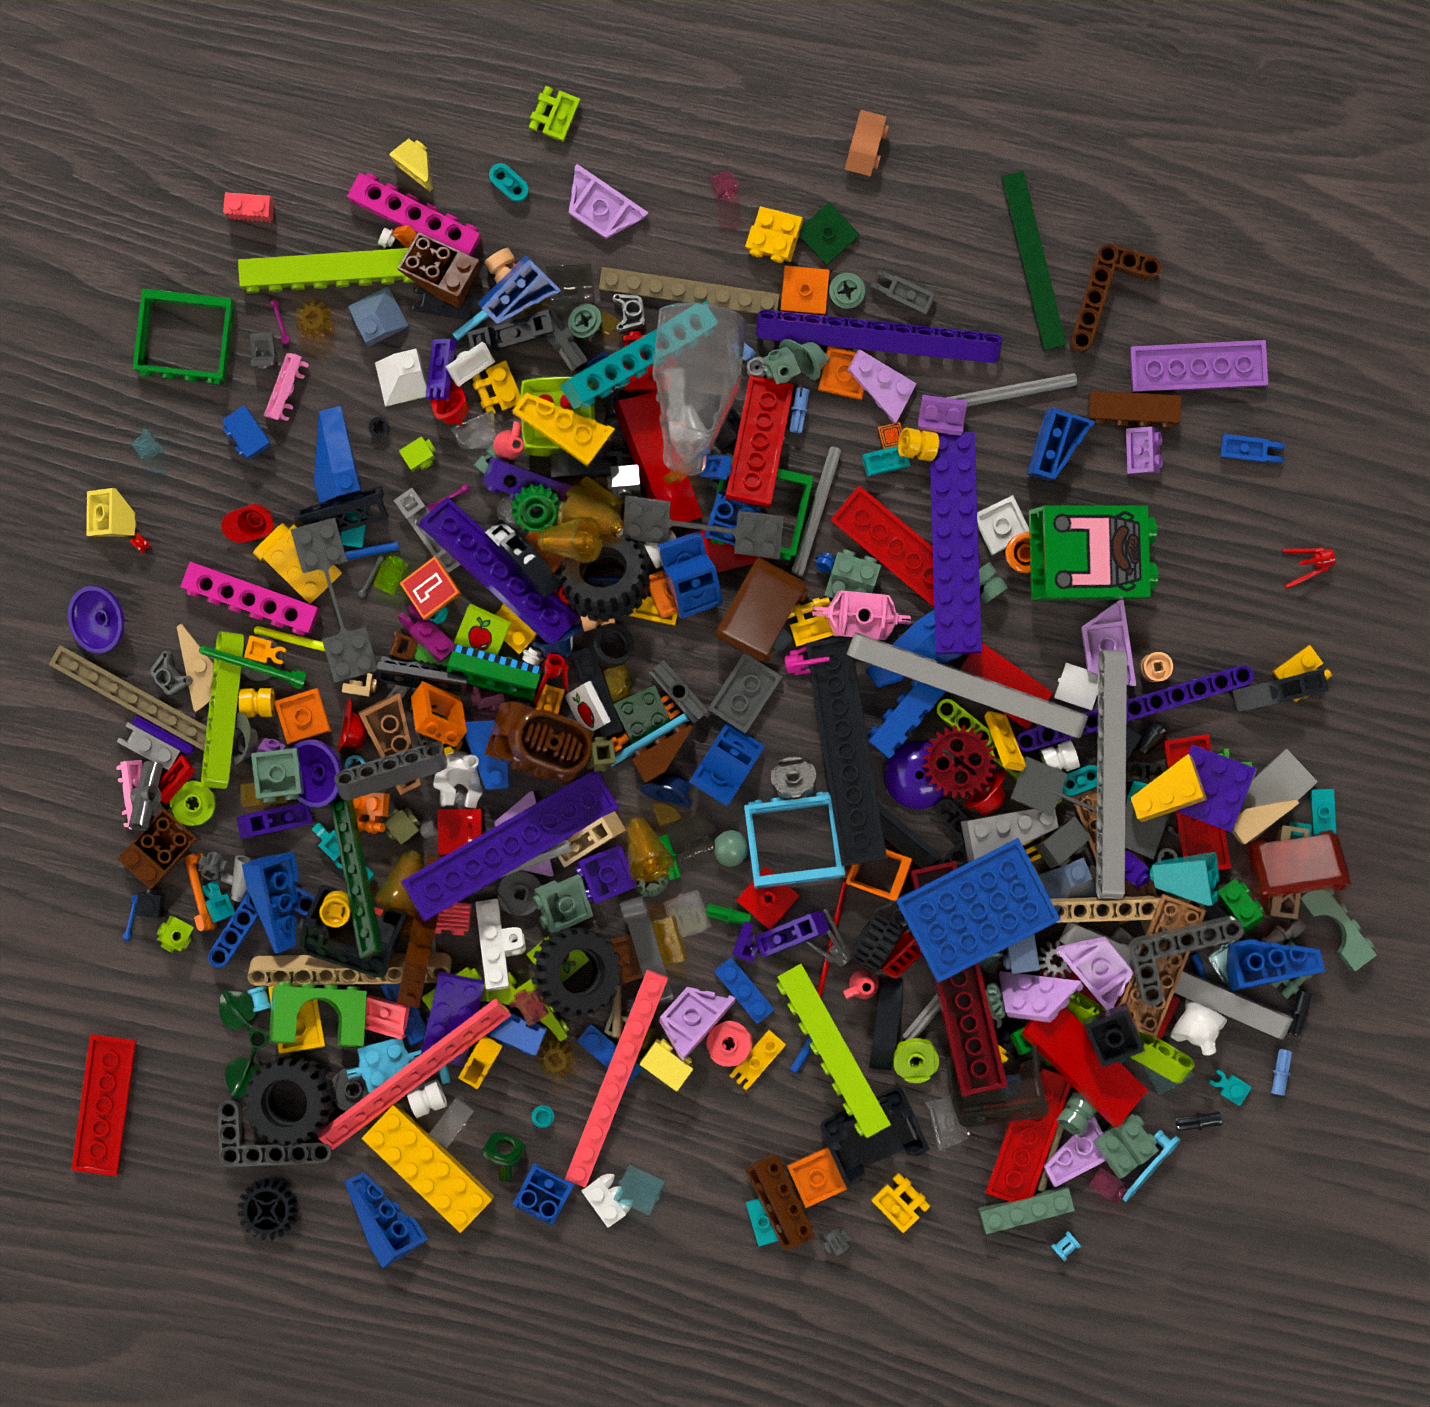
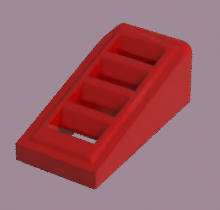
(905, 944)

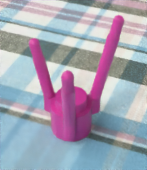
(797, 663)

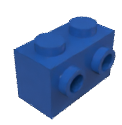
(246, 432)

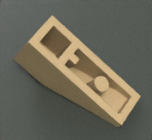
(1257, 818)
(593, 837)

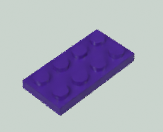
(453, 1003)

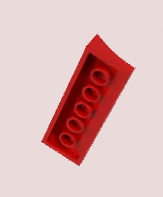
(643, 434)
(1069, 1050)

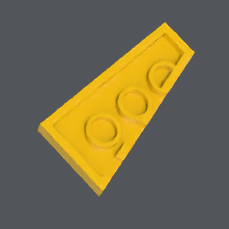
(570, 431)

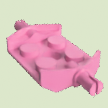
(844, 611)

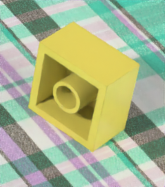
(666, 1064)

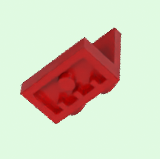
(457, 828)

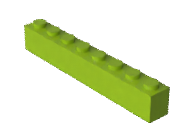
(321, 270)
(833, 1050)

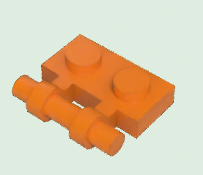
(374, 805)

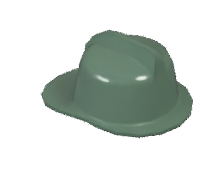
(808, 357)

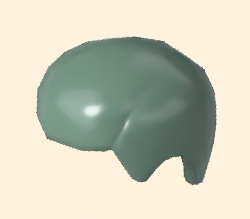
(731, 848)

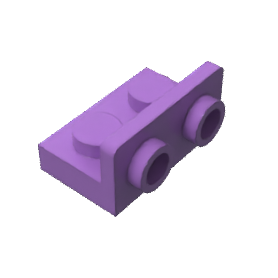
(942, 415)
(1143, 450)

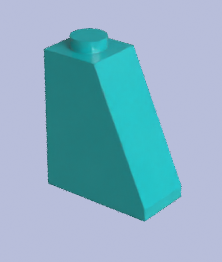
(1188, 877)

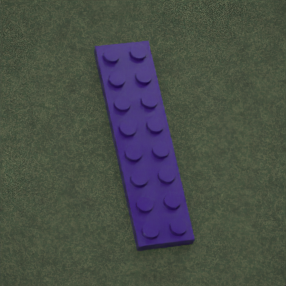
(470, 547)

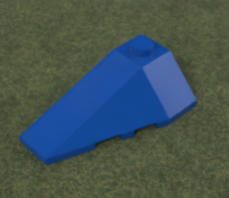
(335, 461)
(917, 639)
(386, 1226)

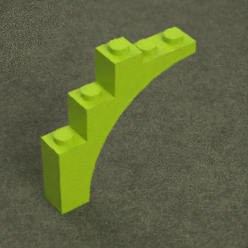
(505, 996)

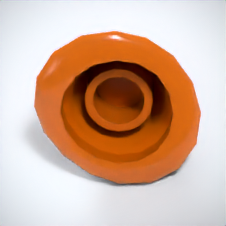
(1018, 552)

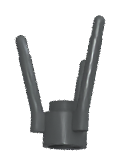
(838, 951)

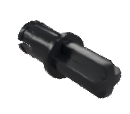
(1300, 1012)
(1198, 1121)

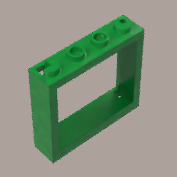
(149, 296)
(789, 477)

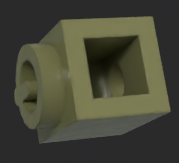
(602, 754)
(402, 825)

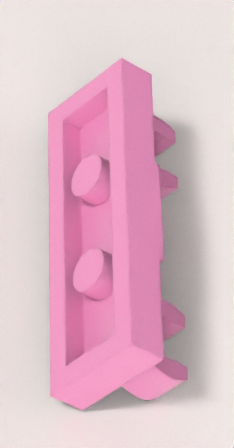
(284, 387)
(130, 777)

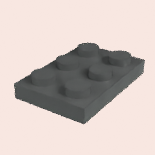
(745, 693)

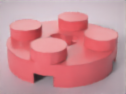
(718, 1050)

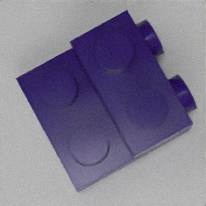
(605, 874)

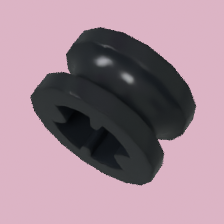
(386, 426)

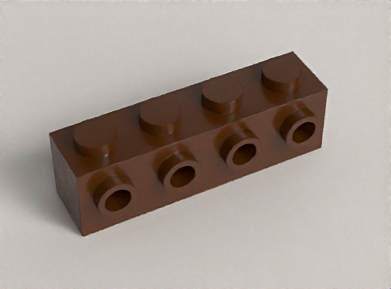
(780, 1201)

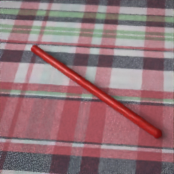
(830, 943)

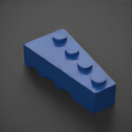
(904, 717)

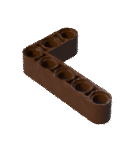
(1101, 288)

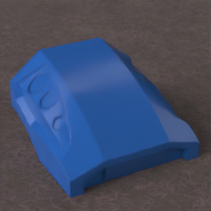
(726, 515)
(543, 1194)

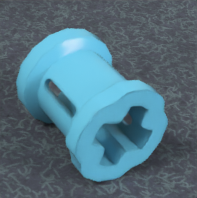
(260, 998)
(1064, 1253)

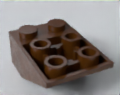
(440, 269)
(657, 759)
(157, 850)

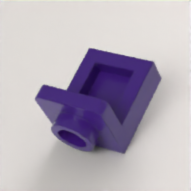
(1135, 871)

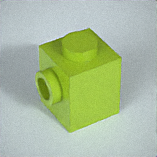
(418, 454)

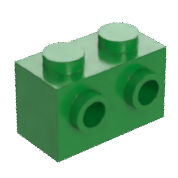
(1239, 905)

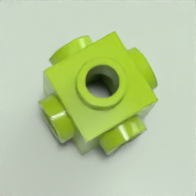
(182, 932)

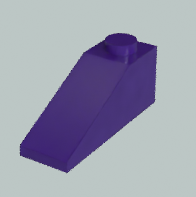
(273, 820)
(792, 933)

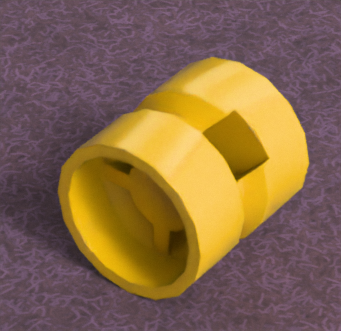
(922, 444)
(257, 702)
(335, 909)

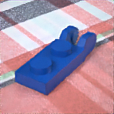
(1249, 448)
(716, 467)

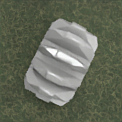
(1052, 967)

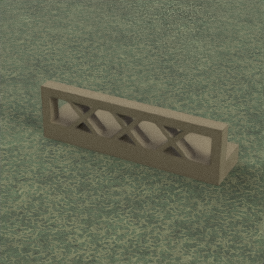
(1274, 904)

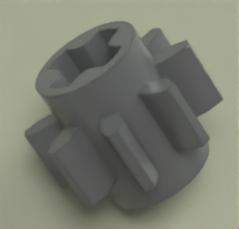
(212, 866)
(836, 1241)

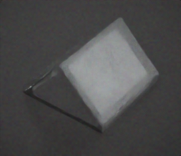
(945, 1123)

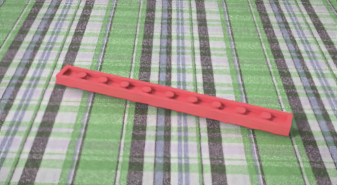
(414, 1074)
(616, 1078)

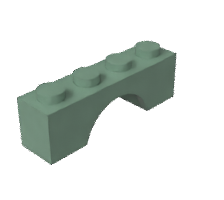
(1354, 949)
(1028, 1210)

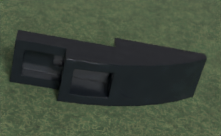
(569, 467)
(524, 557)
(1280, 690)

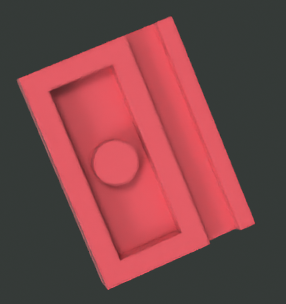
(386, 1017)

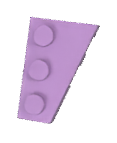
(883, 383)
(1075, 1156)

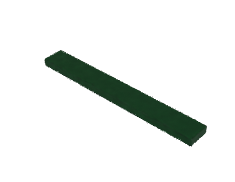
(1033, 260)
(356, 877)

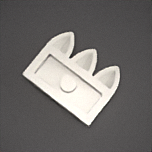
(602, 1199)

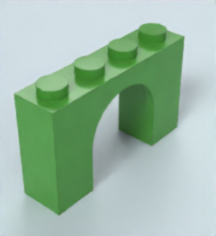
(348, 1004)

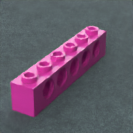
(366, 184)
(197, 574)

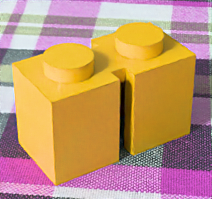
(480, 1062)

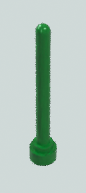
(295, 678)

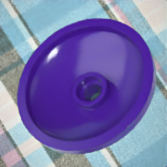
(96, 619)
(901, 778)
(318, 785)

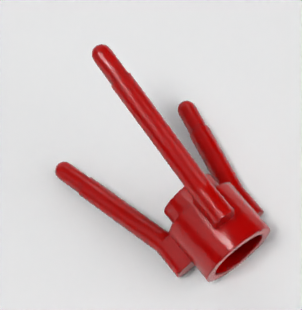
(1321, 559)
(553, 667)

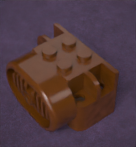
(539, 742)

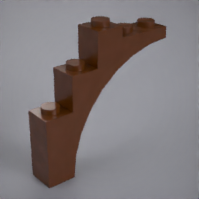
(417, 957)

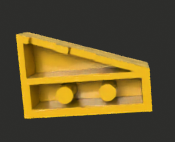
(1170, 791)

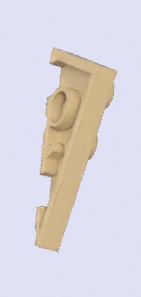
(198, 667)

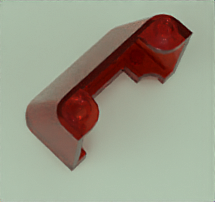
(1297, 865)

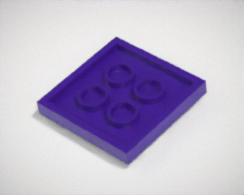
(1225, 787)

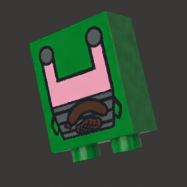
(1091, 553)

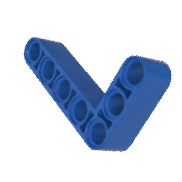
(243, 930)

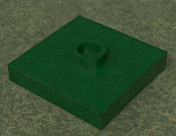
(828, 233)

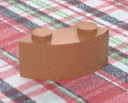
(865, 143)

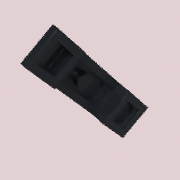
(513, 332)
(886, 1024)

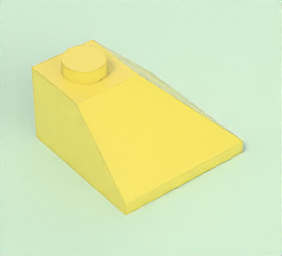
(414, 161)
(109, 514)

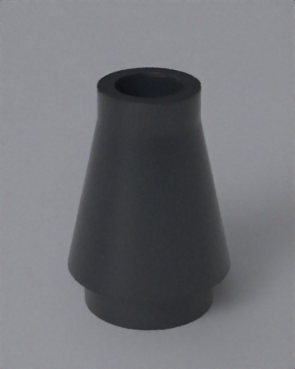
(1152, 738)

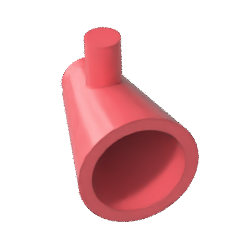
(503, 443)
(857, 980)

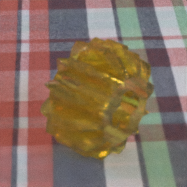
(307, 313)
(550, 1063)

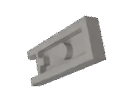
(150, 747)

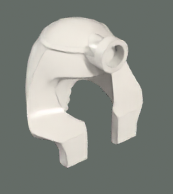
(460, 770)
(1199, 1026)

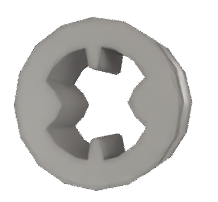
(1160, 854)

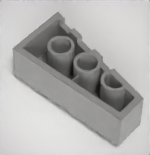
(992, 832)

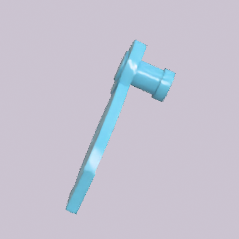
(1168, 1147)

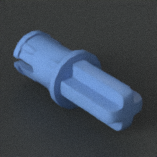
(799, 410)
(1281, 1072)

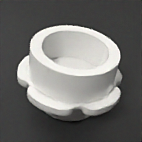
(386, 238)
(532, 656)

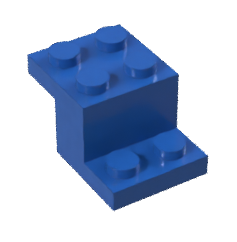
(690, 574)
(726, 764)

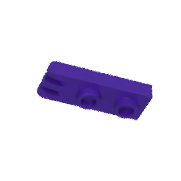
(438, 377)

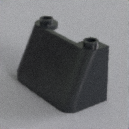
(339, 943)
(856, 1152)

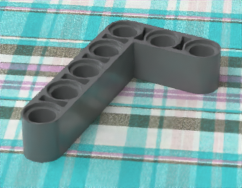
(392, 769)
(645, 943)
(1174, 947)
(264, 1148)

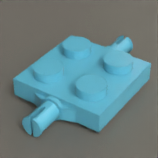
(381, 1062)

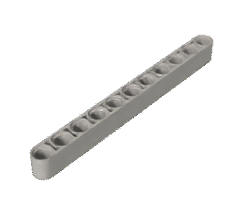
(967, 685)
(1111, 774)
(1200, 989)

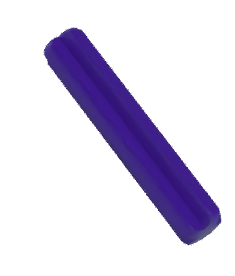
(164, 735)

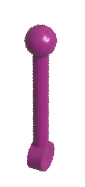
(285, 338)
(465, 488)

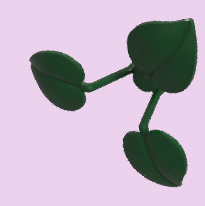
(236, 1010)

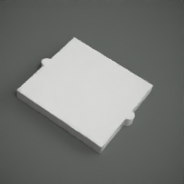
(1077, 687)

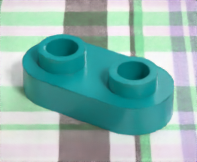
(509, 183)
(1080, 780)

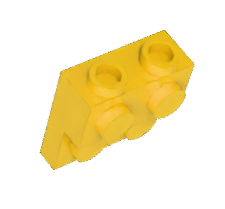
(774, 235)

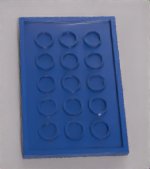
(977, 910)

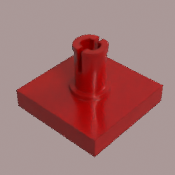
(767, 903)

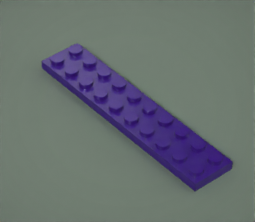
(955, 546)
(509, 845)

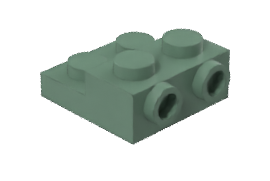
(852, 574)
(277, 775)
(562, 903)
(1126, 1145)

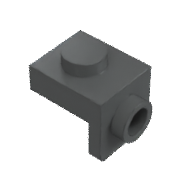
(262, 350)

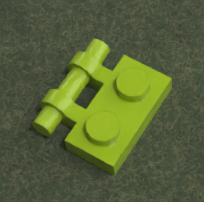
(560, 117)

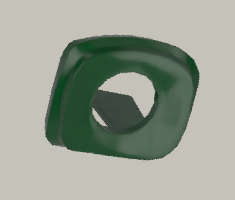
(505, 1160)

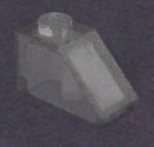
(477, 432)

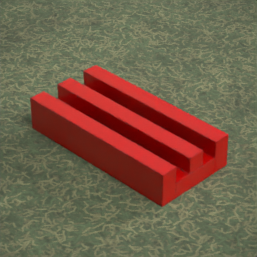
(175, 778)

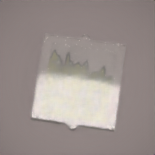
(688, 913)

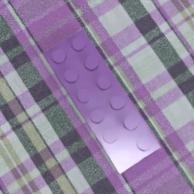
(1198, 366)

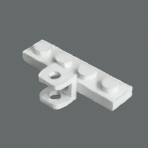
(496, 944)

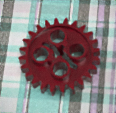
(972, 745)

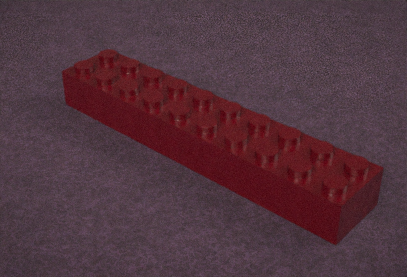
(966, 1015)

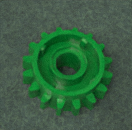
(534, 497)

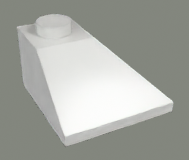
(401, 377)

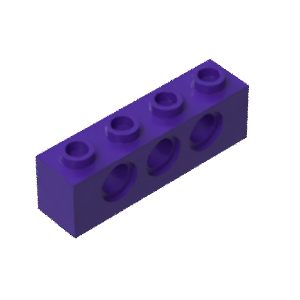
(499, 469)

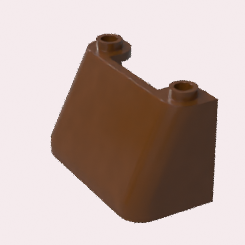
(761, 609)

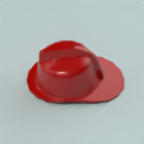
(454, 408)
(247, 523)
(353, 731)
(991, 796)

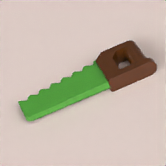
(413, 651)

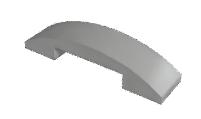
(414, 511)

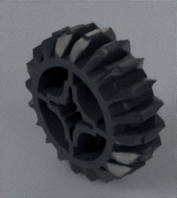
(275, 1216)

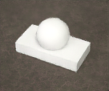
(470, 363)

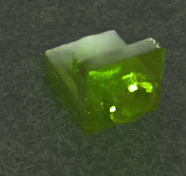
(390, 574)

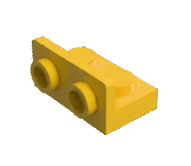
(519, 633)

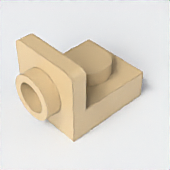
(357, 687)

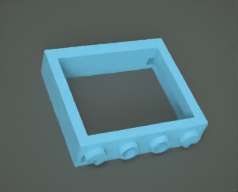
(779, 804)

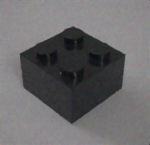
(1114, 1035)

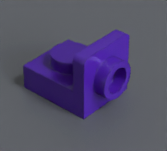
(743, 947)

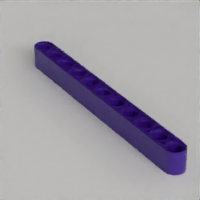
(879, 336)
(1145, 707)

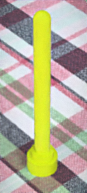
(290, 638)

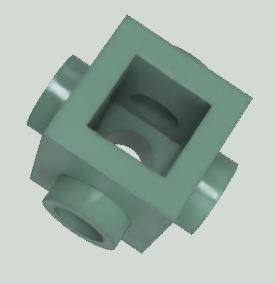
(781, 365)

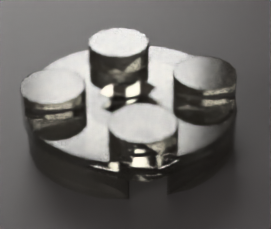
(793, 789)

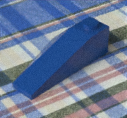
(273, 893)
(1262, 963)

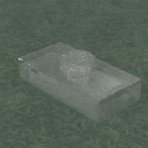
(451, 1122)

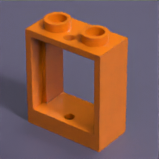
(431, 698)
(899, 883)

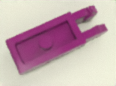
(427, 634)

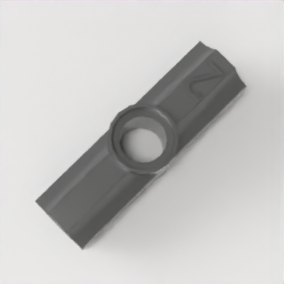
(565, 345)
(689, 702)
(145, 796)

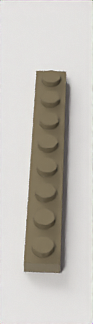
(686, 291)
(129, 696)

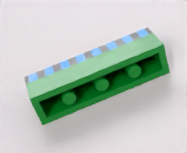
(495, 672)

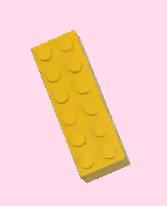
(428, 1167)

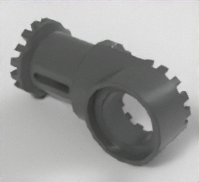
(1290, 931)

